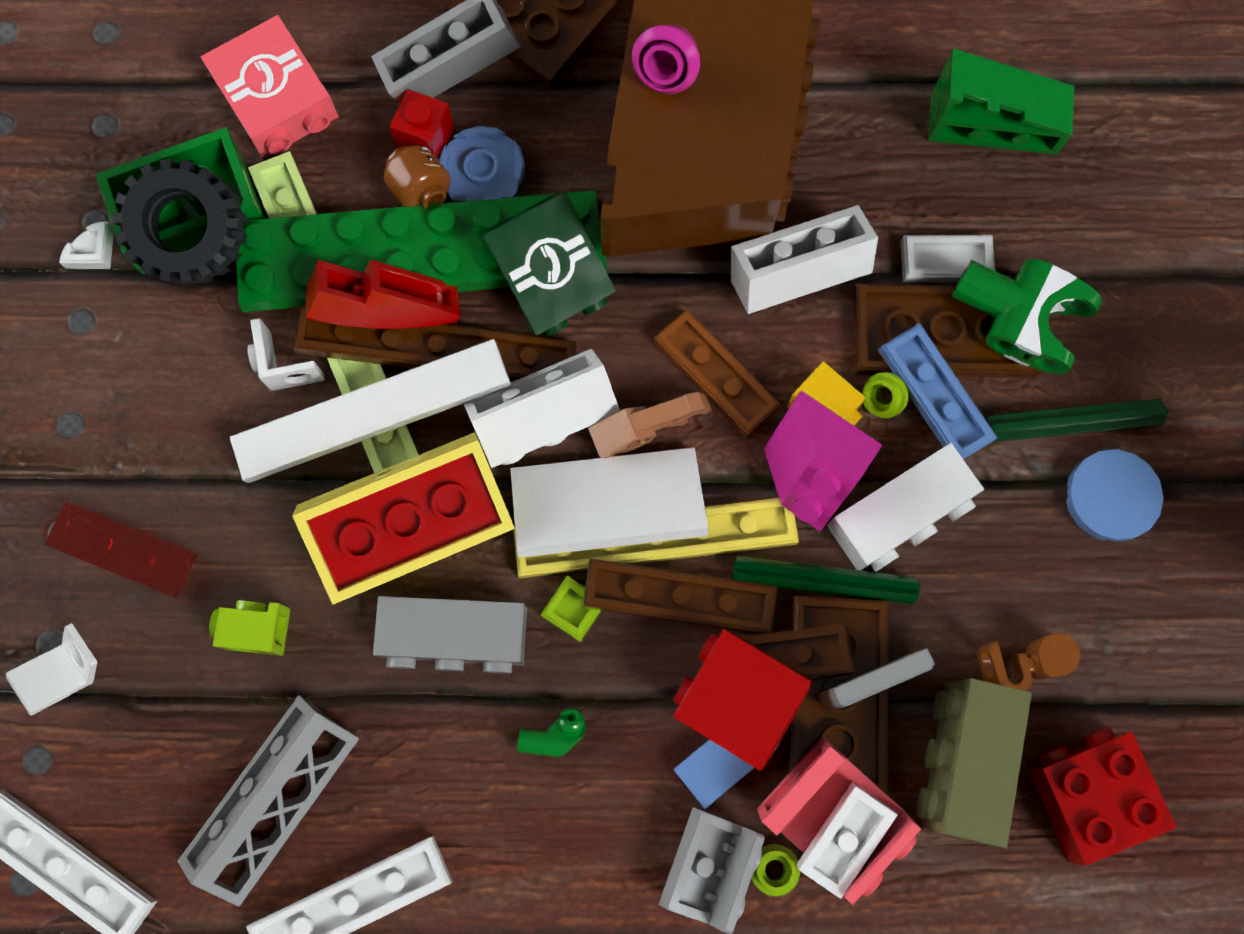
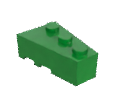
(999, 107)

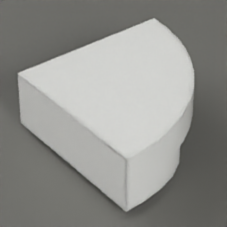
(90, 249)

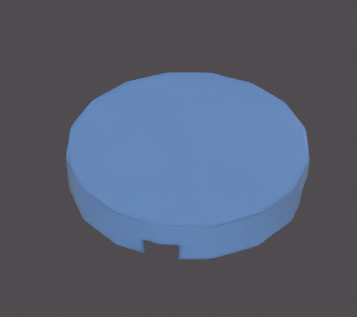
(483, 165)
(1114, 495)

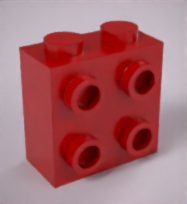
(741, 698)
(1100, 796)

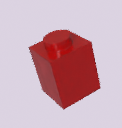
(422, 122)

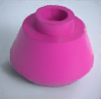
(666, 58)

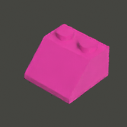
(817, 460)

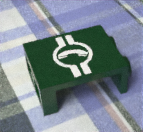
(549, 264)

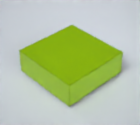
(566, 610)

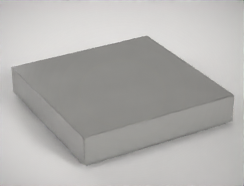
(876, 680)

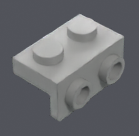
(712, 870)

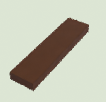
(679, 596)

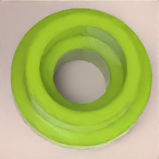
(876, 403)
(789, 876)

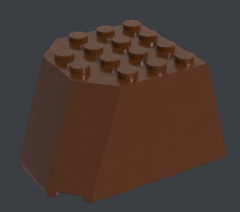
(723, 150)

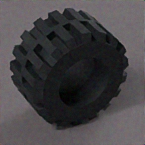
(141, 214)

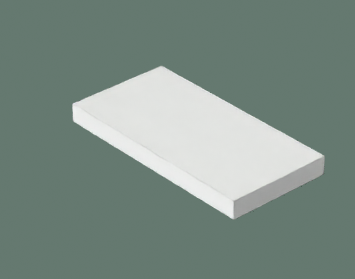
(607, 502)

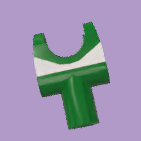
(1024, 310)

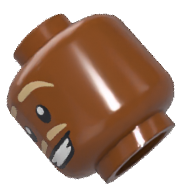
(416, 177)

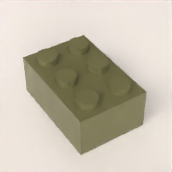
(974, 761)

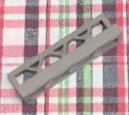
(251, 797)

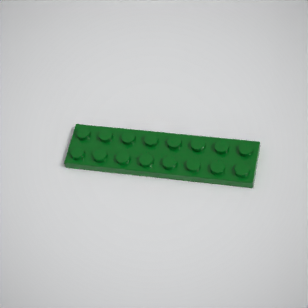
(425, 241)

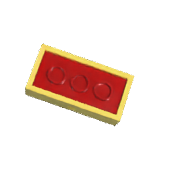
(402, 518)

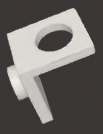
(263, 361)
(54, 673)

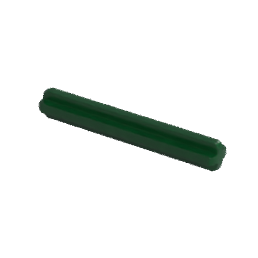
(1078, 420)
(827, 579)

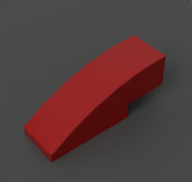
(379, 297)

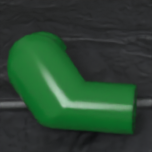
(557, 738)

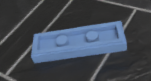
(937, 392)

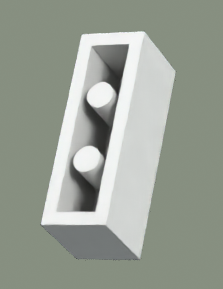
(803, 259)
(542, 408)
(906, 509)

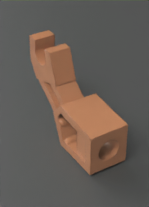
(637, 425)

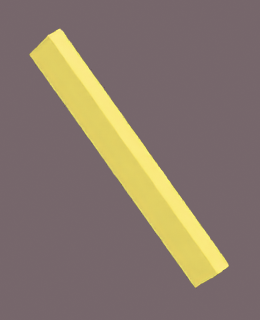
(730, 529)

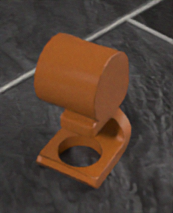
(1044, 659)

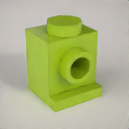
(250, 628)

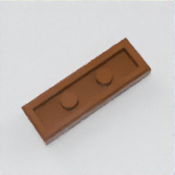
(716, 373)

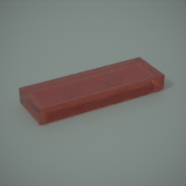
(121, 550)

